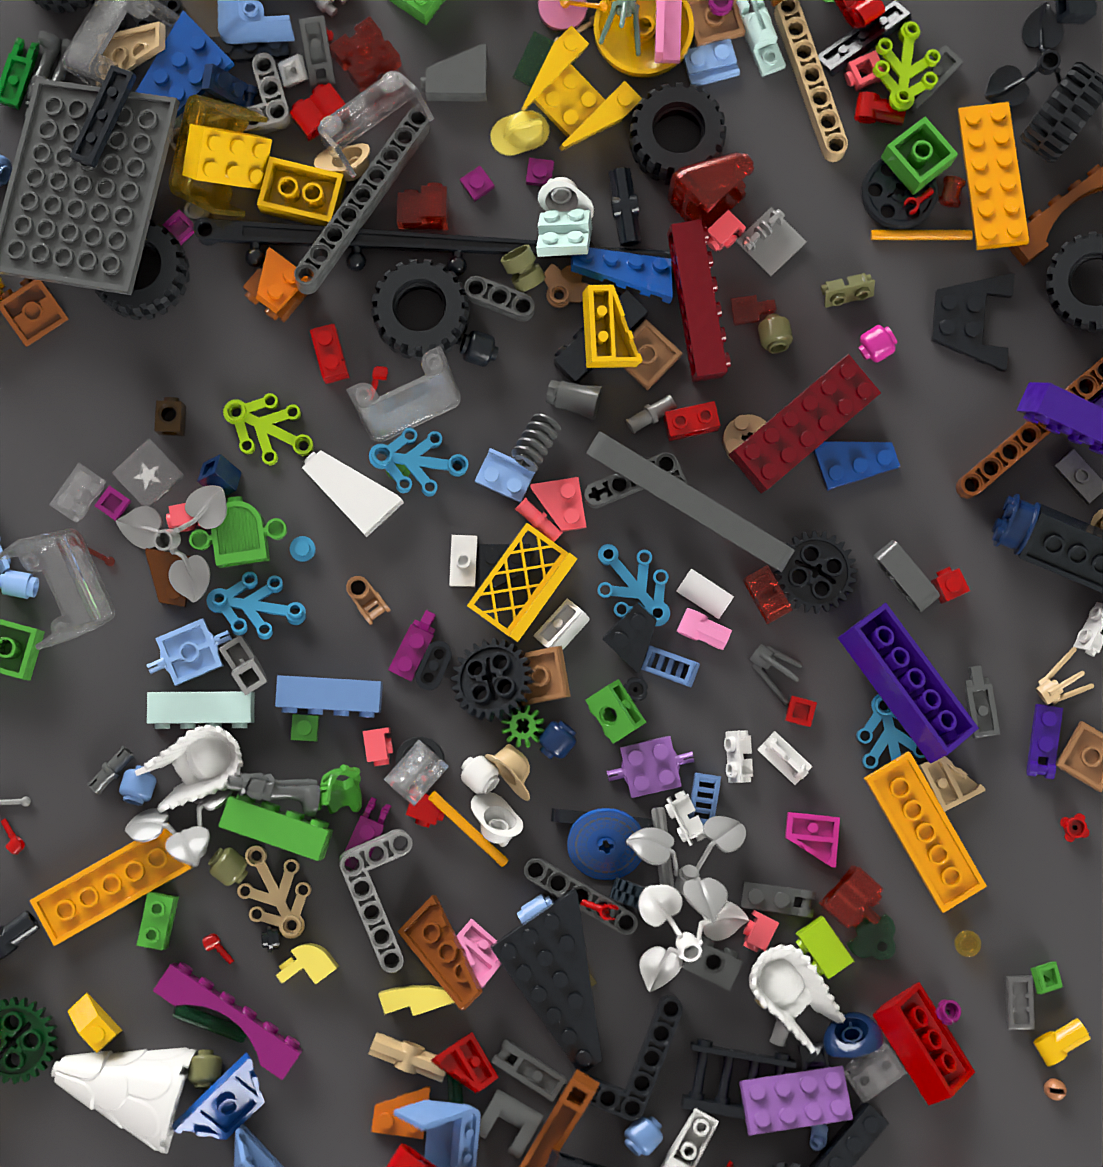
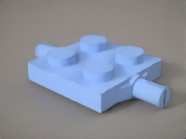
(189, 652)

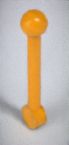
(603, 6)

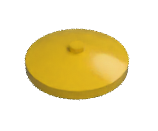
(619, 42)

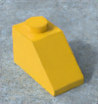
(93, 1023)

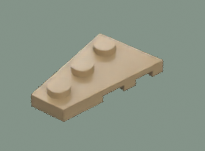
(136, 45)

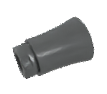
(575, 397)

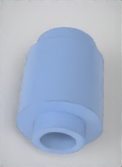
(19, 584)
(534, 907)

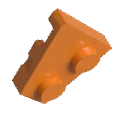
(276, 281)
(385, 1121)

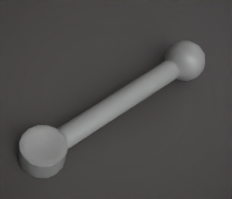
(25, 801)

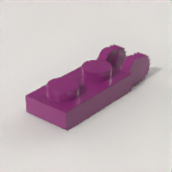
(366, 830)

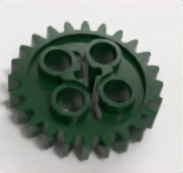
(30, 1056)

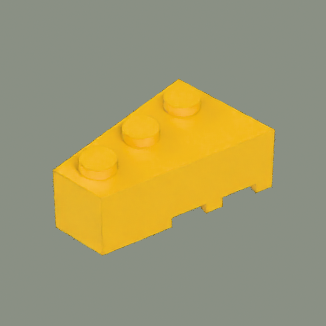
(605, 329)

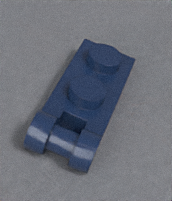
(227, 87)

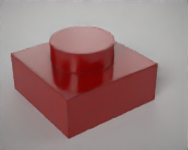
(800, 711)

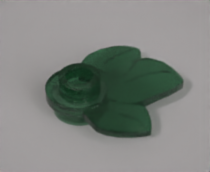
(871, 935)

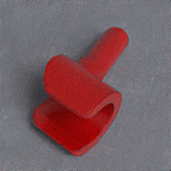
(918, 200)
(379, 373)
(16, 844)
(602, 909)
(212, 941)

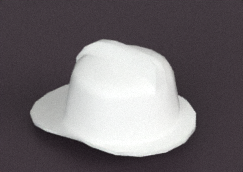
(563, 196)
(496, 818)

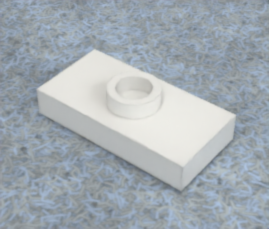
(463, 561)

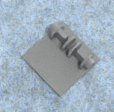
(771, 241)

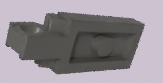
(981, 703)

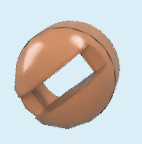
(1057, 1084)

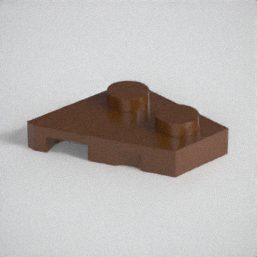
(159, 565)

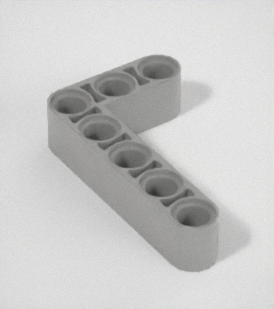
(270, 103)
(370, 897)

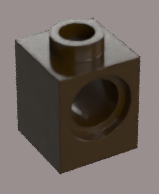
(175, 427)

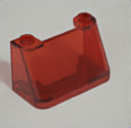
(710, 187)

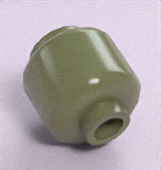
(775, 333)
(228, 866)
(204, 1069)

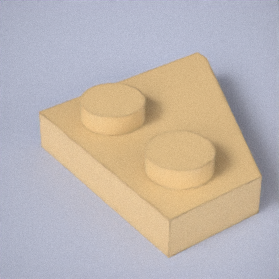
(949, 783)

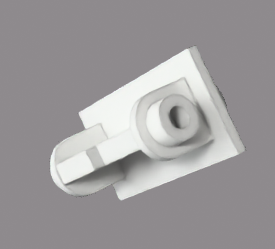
(1090, 637)
(785, 758)
(738, 768)
(680, 809)

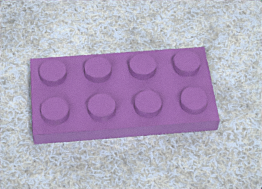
(795, 1100)

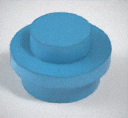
(302, 548)

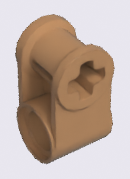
(367, 600)

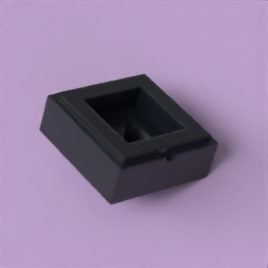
(814, 1060)

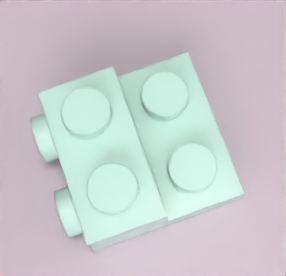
(564, 232)

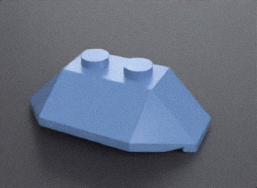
(250, 1150)

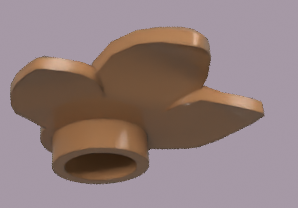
(565, 282)

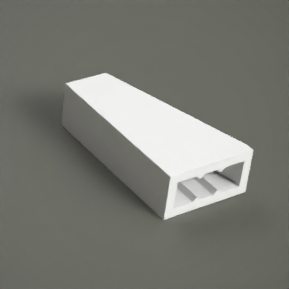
(356, 495)

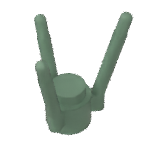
(624, 9)

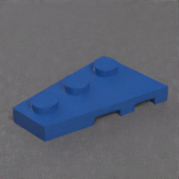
(853, 461)

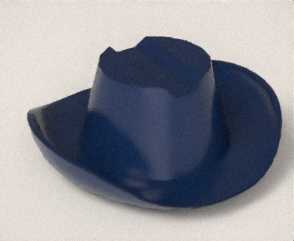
(853, 1037)

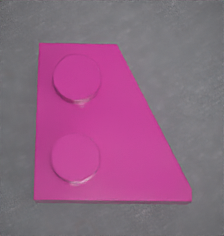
(815, 835)

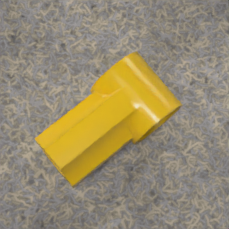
(1056, 1044)

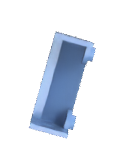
(245, 23)
(450, 1131)

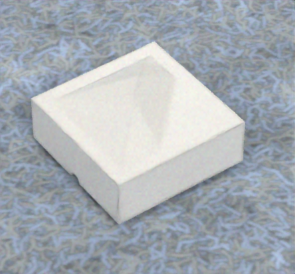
(292, 71)

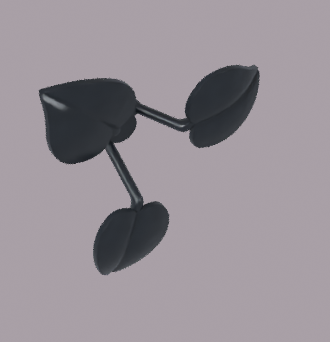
(1038, 31)

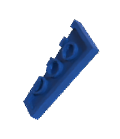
(637, 271)

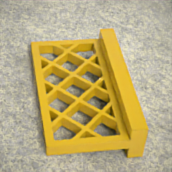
(541, 593)

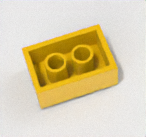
(226, 157)
(300, 192)

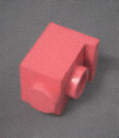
(862, 64)
(724, 231)
(177, 516)
(378, 746)
(759, 931)

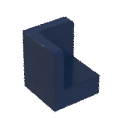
(220, 473)

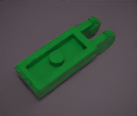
(17, 74)

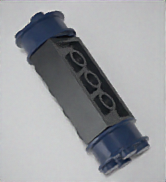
(1052, 541)

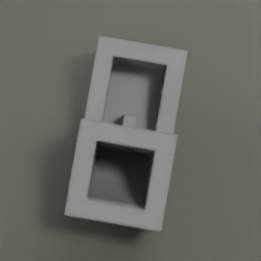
(244, 664)

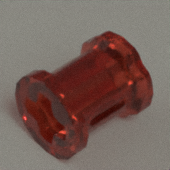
(952, 191)

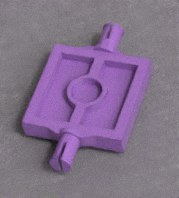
(650, 766)

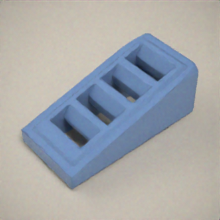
(690, 676)
(714, 791)

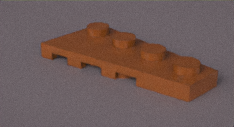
(439, 950)

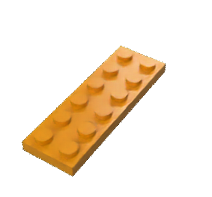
(993, 176)
(925, 832)
(106, 887)

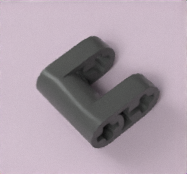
(515, 1113)

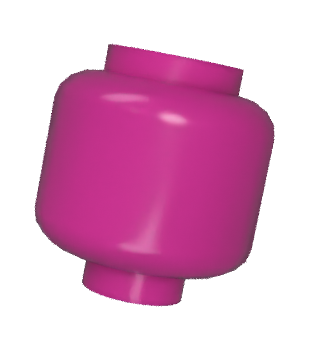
(877, 343)

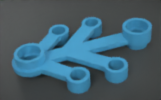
(414, 460)
(635, 588)
(253, 604)
(889, 736)

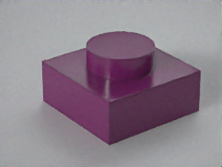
(539, 171)
(477, 183)
(180, 226)
(112, 503)

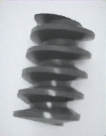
(535, 440)

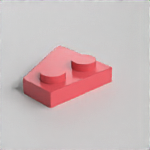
(562, 502)

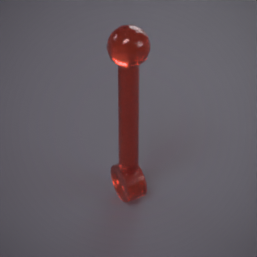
(109, 561)

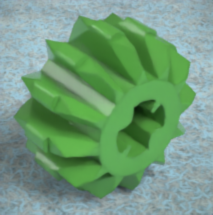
(514, 726)

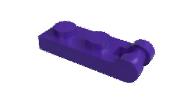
(1044, 740)

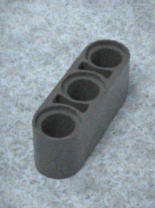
(491, 289)
(906, 576)

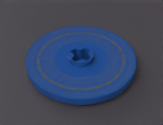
(587, 847)

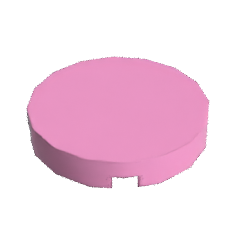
(561, 18)

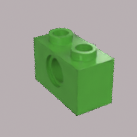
(617, 698)
(157, 920)

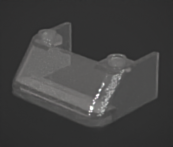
(85, 50)
(367, 111)
(72, 581)

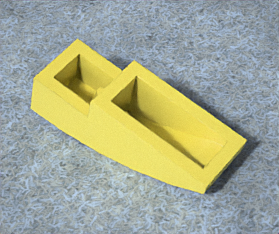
(419, 998)

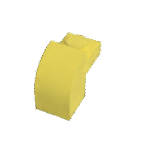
(311, 957)

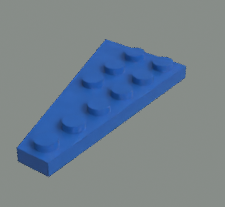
(181, 66)

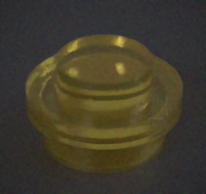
(967, 943)

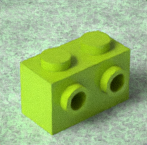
(824, 947)

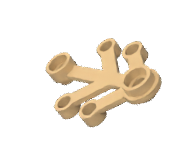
(277, 895)

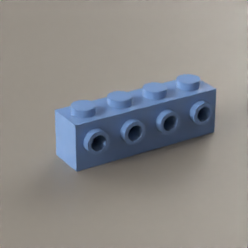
(329, 694)

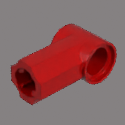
(873, 108)

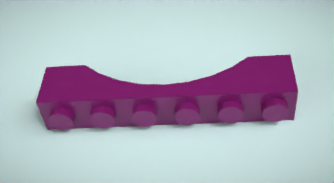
(184, 988)

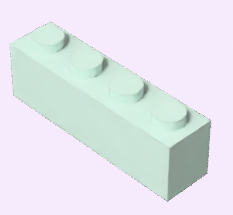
(200, 708)

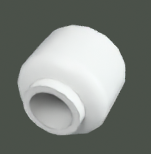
(479, 774)

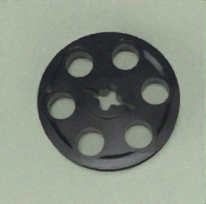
(895, 202)

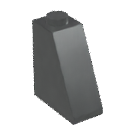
(458, 77)

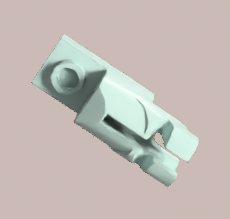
(761, 36)

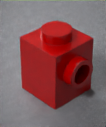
(950, 584)
(425, 812)

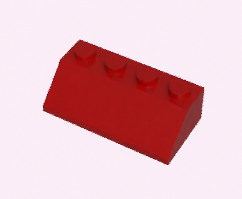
(924, 1044)

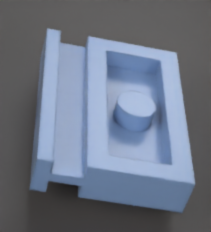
(711, 63)
(504, 476)

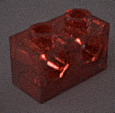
(767, 594)

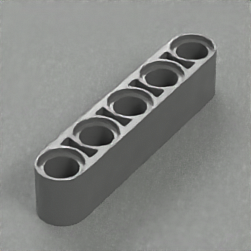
(594, 896)

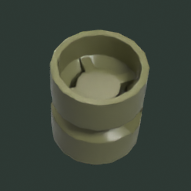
(523, 269)

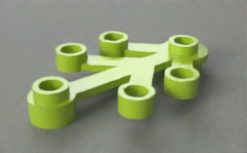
(904, 69)
(264, 426)

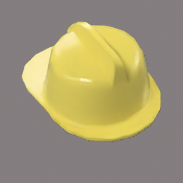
(519, 133)

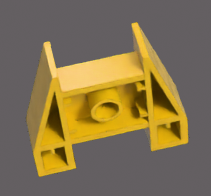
(571, 99)

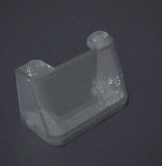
(410, 403)

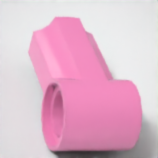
(699, 627)

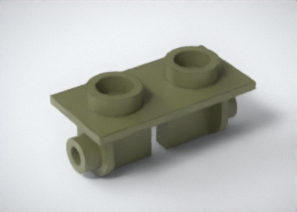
(858, 288)

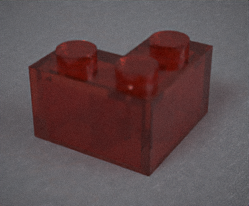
(425, 209)

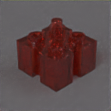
(365, 54)
(851, 897)

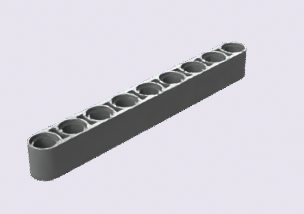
(362, 210)
(690, 501)

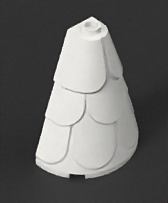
(130, 1088)

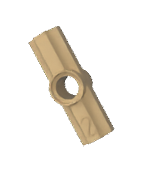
(406, 1056)

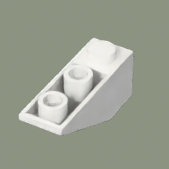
(691, 1141)

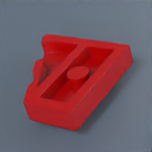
(467, 1063)

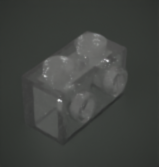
(78, 493)
(416, 772)
(873, 1072)

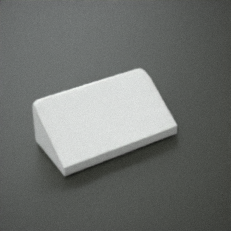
(705, 594)
(562, 625)

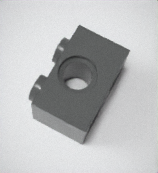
(724, 973)

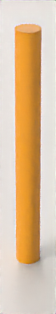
(921, 234)
(468, 829)

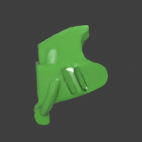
(339, 793)

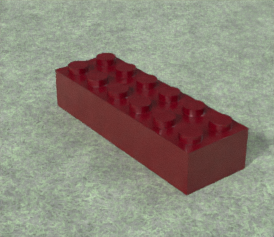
(697, 300)
(804, 423)

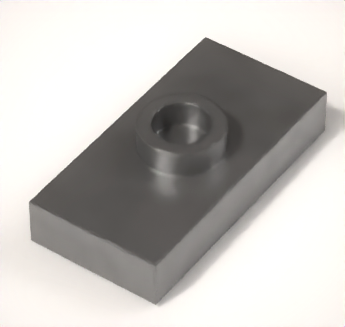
(1080, 476)
(1019, 1002)

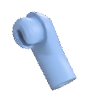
(818, 1137)

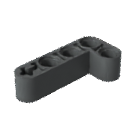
(631, 487)

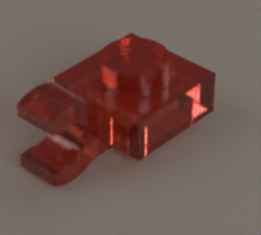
(747, 309)

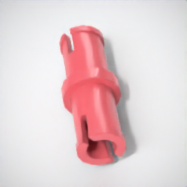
(538, 520)

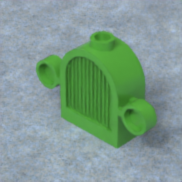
(241, 535)

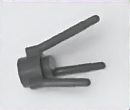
(766, 657)

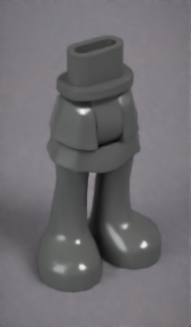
(52, 47)
(267, 788)

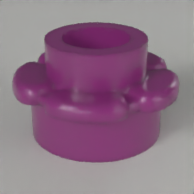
(953, 1009)

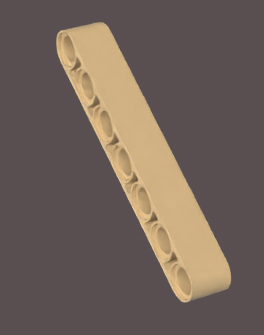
(809, 89)

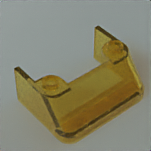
(216, 114)

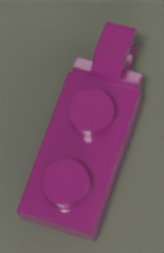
(413, 647)

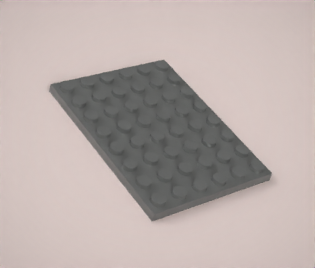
(75, 219)

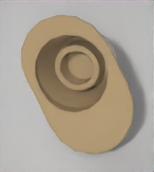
(355, 154)
(513, 768)

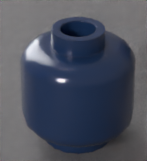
(557, 740)

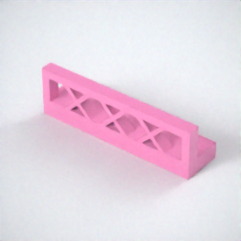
(668, 31)

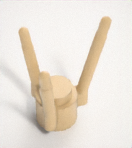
(1050, 690)

